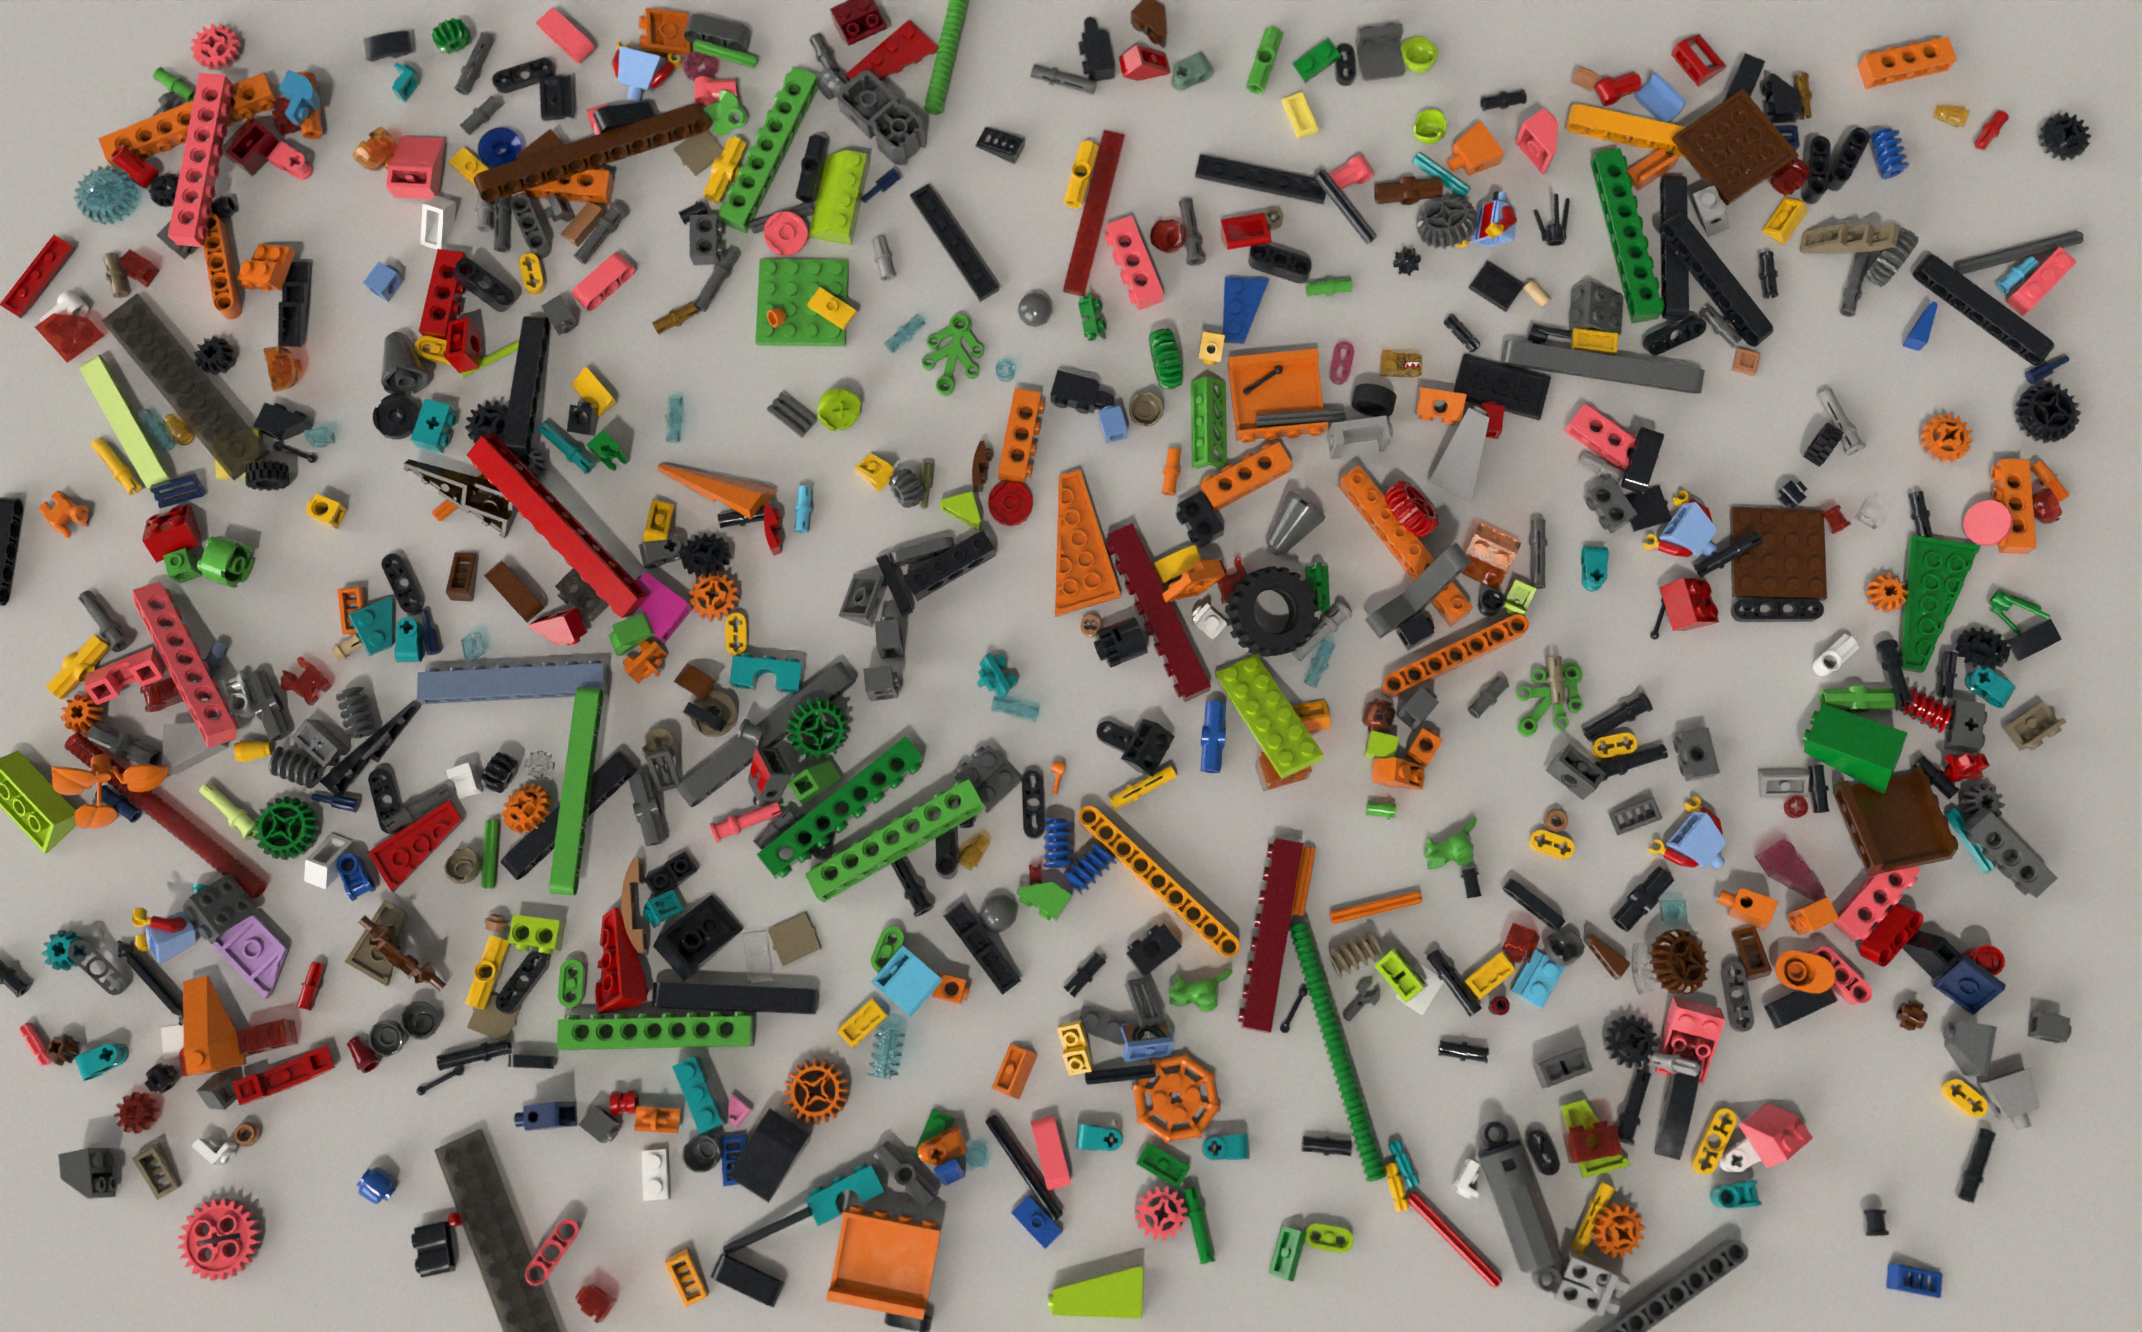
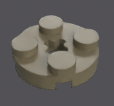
(720, 702)

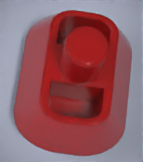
(454, 1219)

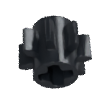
(1411, 265)
(1792, 494)
(161, 1078)

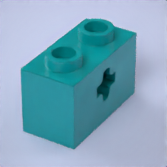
(434, 426)

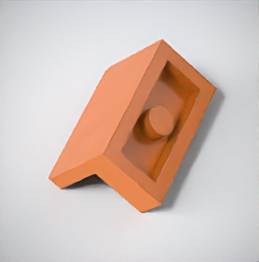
(1651, 168)

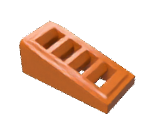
(343, 602)

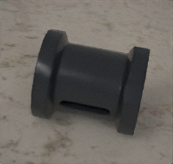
(1876, 1222)

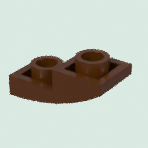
(980, 462)
(695, 681)

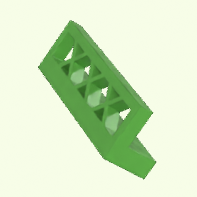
(1204, 421)

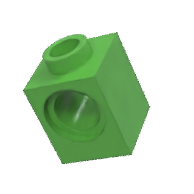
(182, 565)

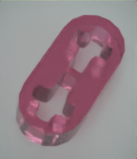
(1346, 363)

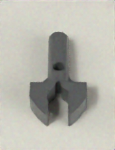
(168, 101)
(1361, 1001)

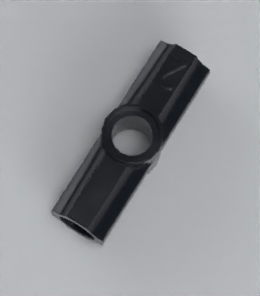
(814, 157)
(1643, 899)

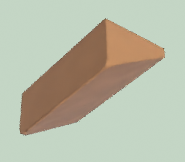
(583, 224)

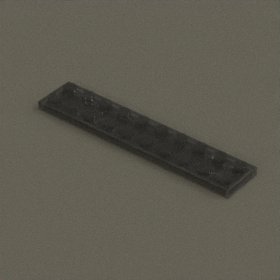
(185, 386)
(494, 1235)

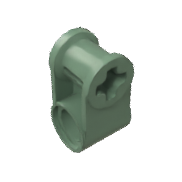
(1191, 72)

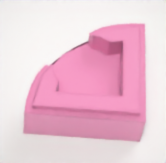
(737, 1110)

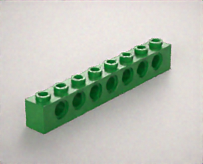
(1639, 308)
(900, 751)

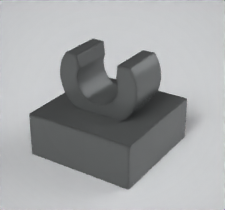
(559, 209)

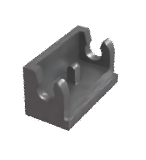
(320, 742)

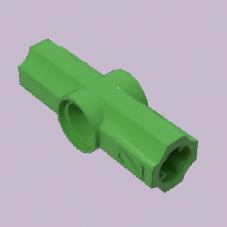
(1267, 50)
(1858, 698)

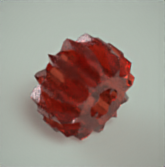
(1790, 177)
(144, 1114)

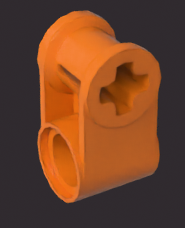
(946, 1146)

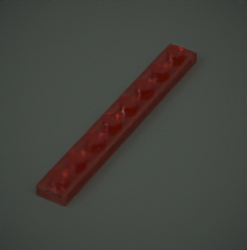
(1094, 213)

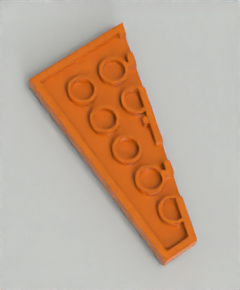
(1082, 560)

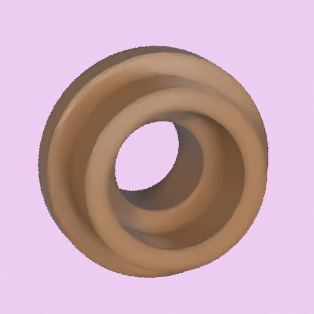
(1563, 820)
(496, 923)
(240, 1134)

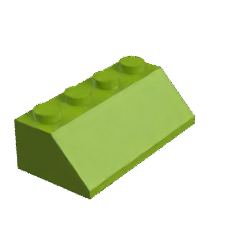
(839, 197)
(34, 802)

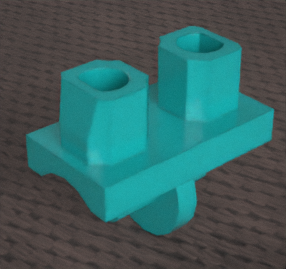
(993, 677)

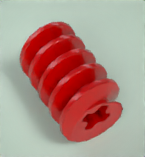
(1928, 709)

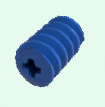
(1888, 152)
(1059, 843)
(1088, 868)

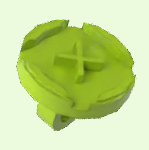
(839, 408)

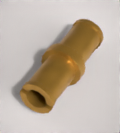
(1802, 87)
(675, 318)

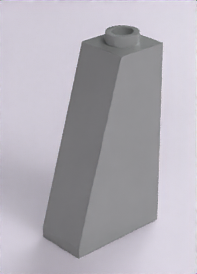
(1462, 458)

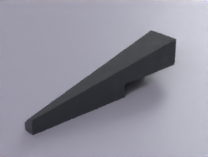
(374, 748)

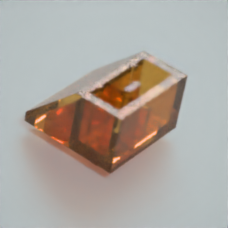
(1490, 556)

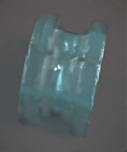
(1000, 375)

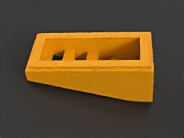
(676, 1258)

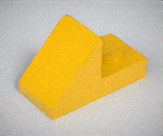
(875, 471)

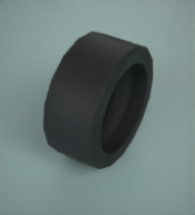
(1373, 400)

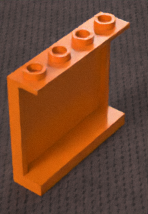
(1291, 391)
(884, 1262)

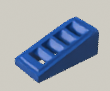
(1921, 331)
(726, 1160)
(950, 1172)
(1898, 1280)

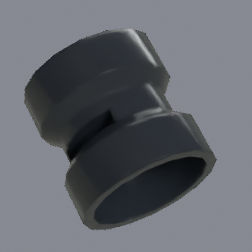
(1493, 599)

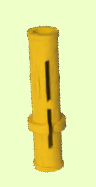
(120, 471)
(1118, 801)
(1600, 1200)

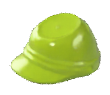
(1419, 54)

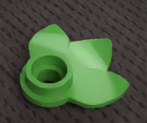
(723, 113)

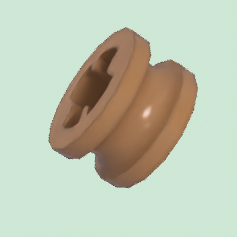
(1090, 618)

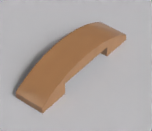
(633, 877)

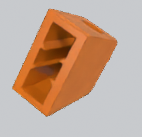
(1475, 151)
(1758, 911)

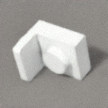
(1208, 622)
(213, 1153)
(1467, 1175)

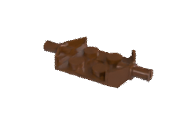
(406, 964)

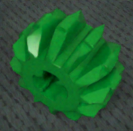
(451, 35)

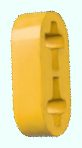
(527, 275)
(742, 634)
(1613, 740)
(1553, 839)
(1967, 1094)

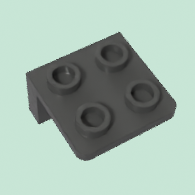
(1380, 51)
(1596, 308)
(219, 907)

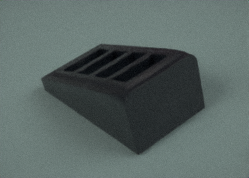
(1010, 156)

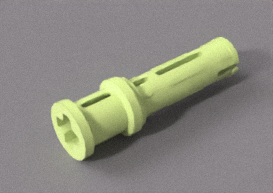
(236, 817)

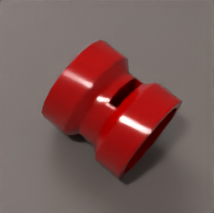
(624, 1102)

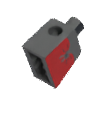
(768, 775)

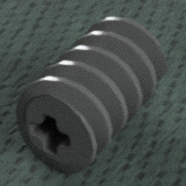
(354, 713)
(295, 769)

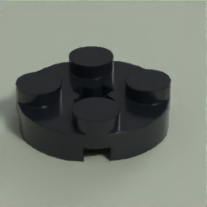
(388, 408)

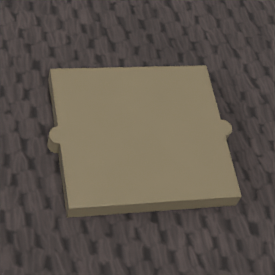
(698, 152)
(794, 939)
(492, 1021)

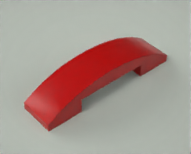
(283, 1076)

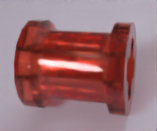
(1836, 519)

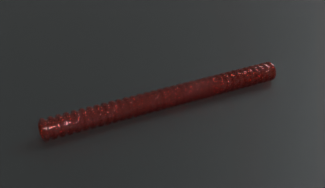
(174, 822)

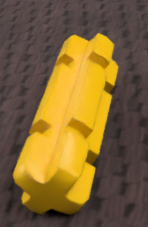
(1396, 1187)

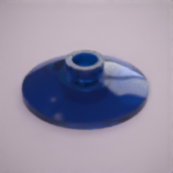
(497, 140)

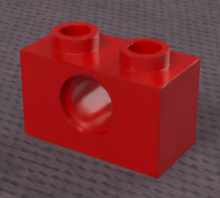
(463, 345)

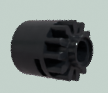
(1120, 642)

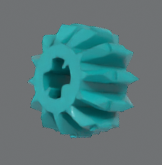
(55, 948)

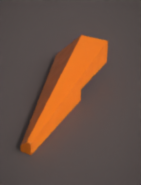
(734, 493)

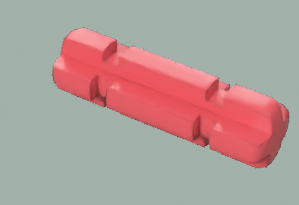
(35, 1043)

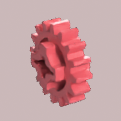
(215, 46)
(1172, 1216)

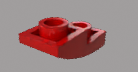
(771, 524)

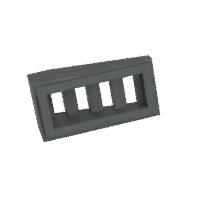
(1654, 810)

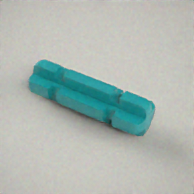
(1404, 1163)

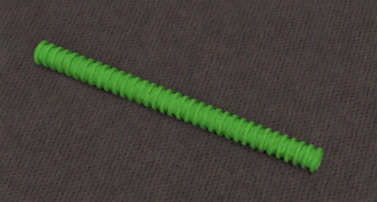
(945, 56)

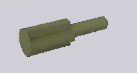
(926, 479)

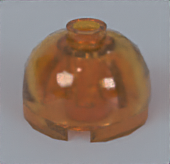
(377, 151)
(282, 368)

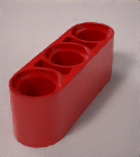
(1891, 934)

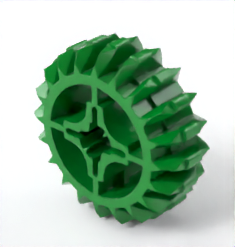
(1165, 358)
(835, 729)
(298, 841)

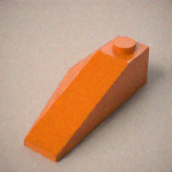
(207, 1030)

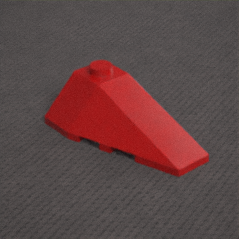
(622, 977)

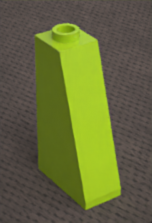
(1106, 1295)

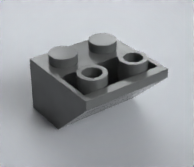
(89, 1172)

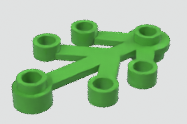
(953, 351)
(1571, 684)

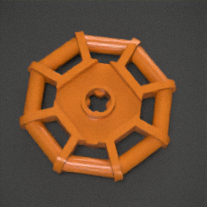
(1189, 1094)

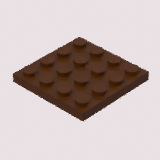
(1735, 147)
(1788, 561)

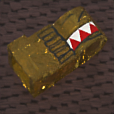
(1400, 364)

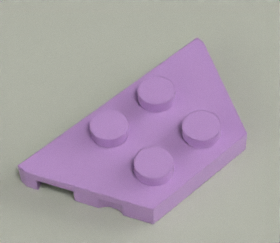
(254, 953)

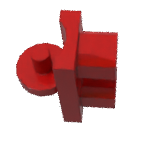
(1965, 766)

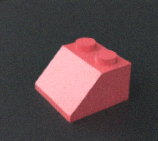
(1539, 139)
(1775, 1133)

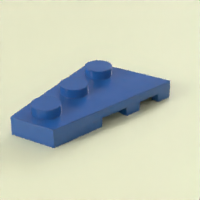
(1240, 306)

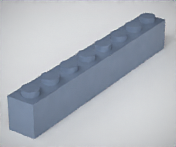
(509, 683)

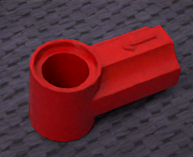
(1611, 90)
(139, 170)

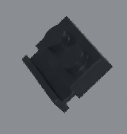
(556, 97)
(1496, 286)

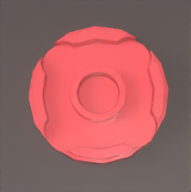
(785, 233)
(1988, 523)

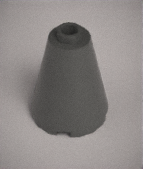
(401, 366)
(1292, 523)

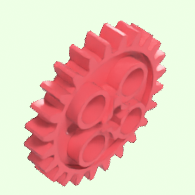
(222, 1261)

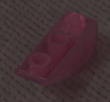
(1786, 868)

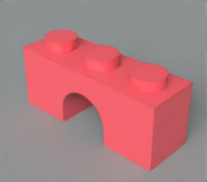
(2041, 281)
(109, 680)

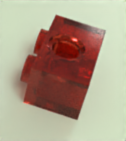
(1607, 1142)

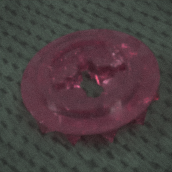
(696, 59)

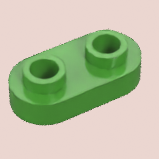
(886, 949)
(571, 983)

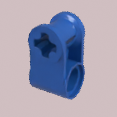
(358, 879)

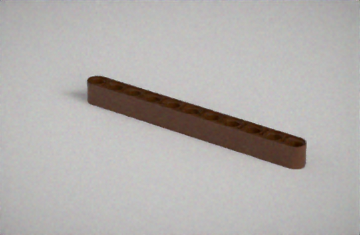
(591, 152)

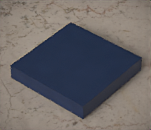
(1969, 985)

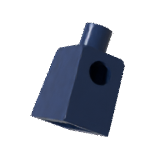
(547, 1116)

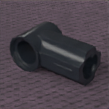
(946, 852)

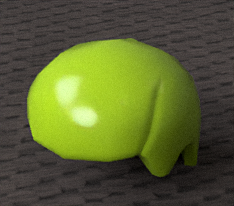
(1430, 126)

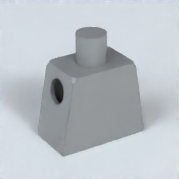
(1710, 208)
(2011, 1096)

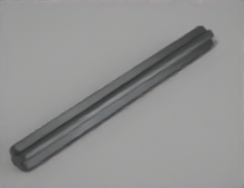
(2019, 252)

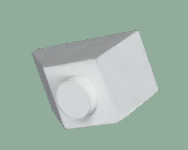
(437, 221)
(321, 864)

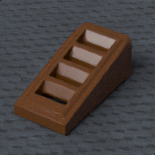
(458, 590)
(1759, 951)
(1610, 959)

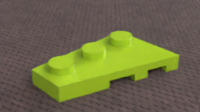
(1578, 1114)

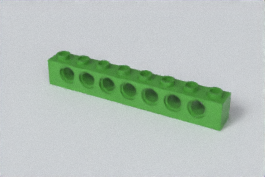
(795, 81)
(888, 853)
(569, 1037)

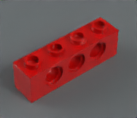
(438, 288)

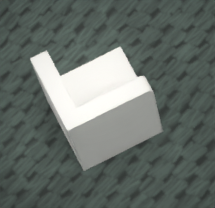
(465, 780)

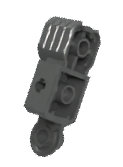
(876, 113)

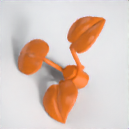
(74, 781)

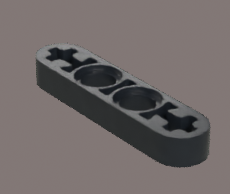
(1777, 613)

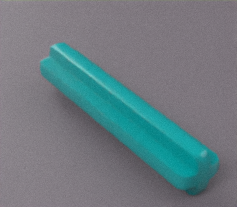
(1447, 178)
(1957, 820)

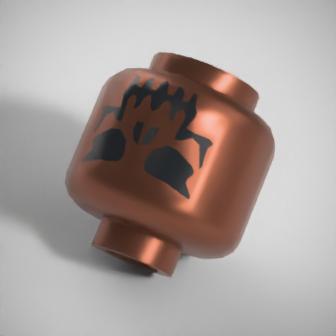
(1378, 715)

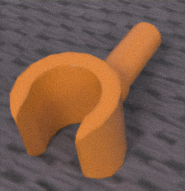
(1058, 768)

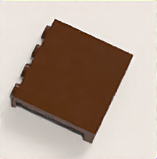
(1896, 827)

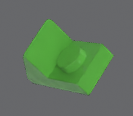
(630, 633)

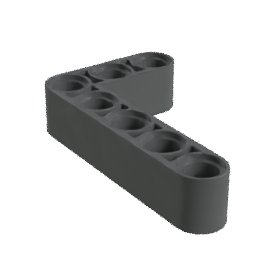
(1420, 592)

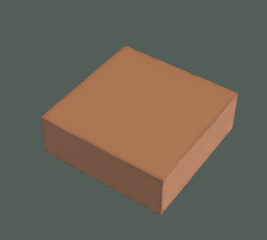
(1585, 78)
(1746, 361)

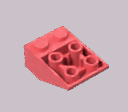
(416, 168)
(1691, 1031)

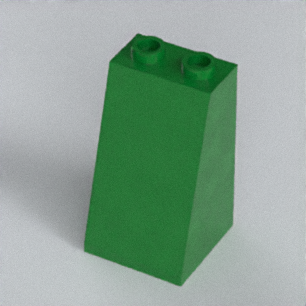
(1855, 746)

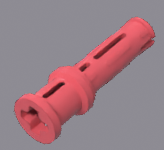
(734, 824)

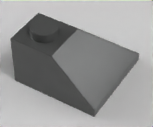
(1970, 1046)

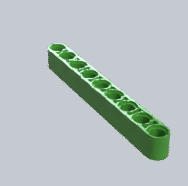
(576, 791)

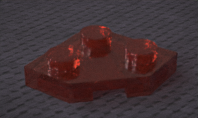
(69, 334)

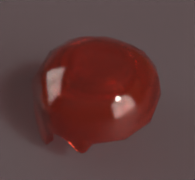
(1168, 235)
(2046, 506)

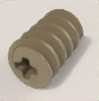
(1355, 953)

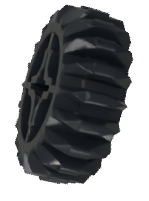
(2037, 415)

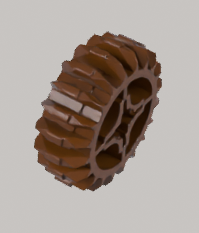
(1679, 962)

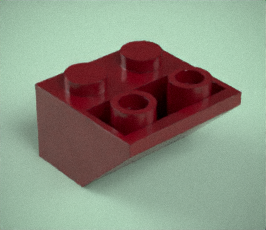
(857, 20)
(250, 146)

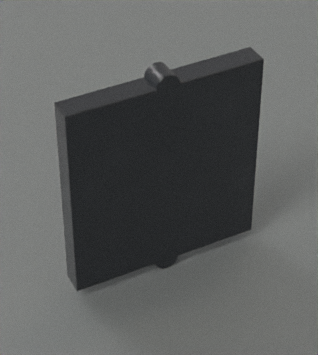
(1650, 509)

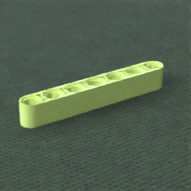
(124, 421)

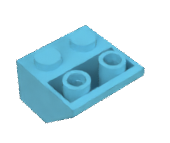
(906, 981)

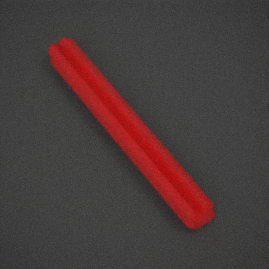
(1454, 1240)

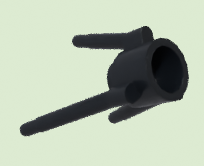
(1555, 234)
(1540, 333)

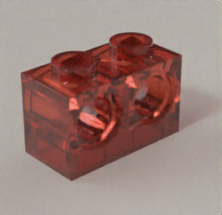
(266, 1037)

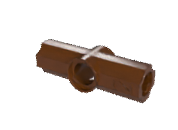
(1408, 190)

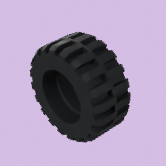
(1299, 604)

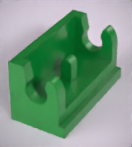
(606, 449)

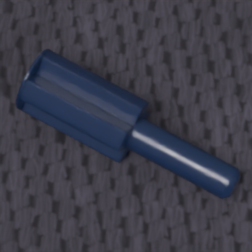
(882, 184)
(2044, 370)
(430, 635)
(336, 801)

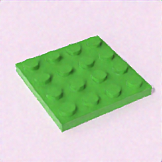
(790, 286)

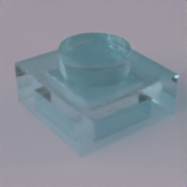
(319, 437)
(472, 646)
(1673, 912)

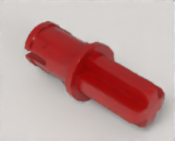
(1991, 130)
(310, 985)

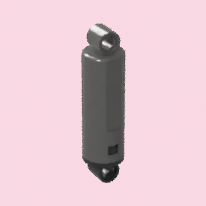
(1520, 1206)

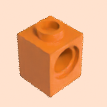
(1417, 754)
(940, 991)

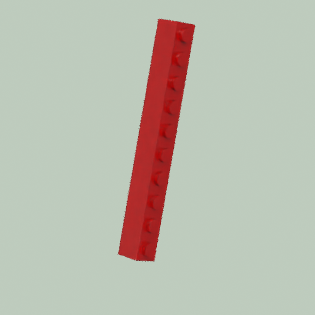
(557, 525)

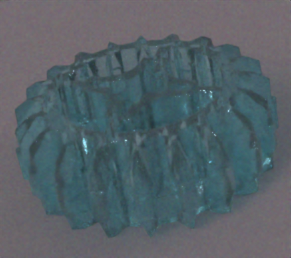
(110, 191)

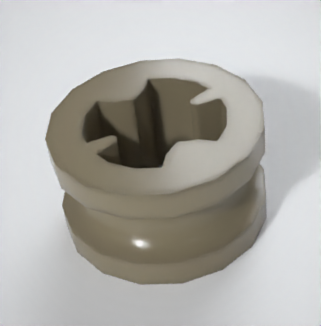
(1279, 216)

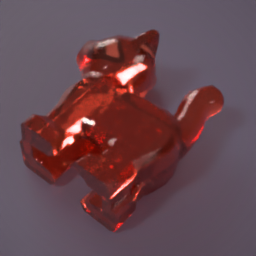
(1227, 582)
(306, 683)

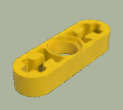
(1724, 1138)

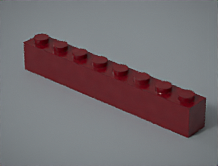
(1159, 615)
(1271, 935)

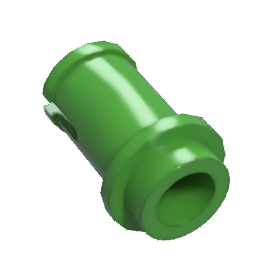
(1381, 809)

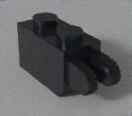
(1096, 52)
(1079, 393)

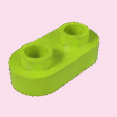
(1328, 1238)

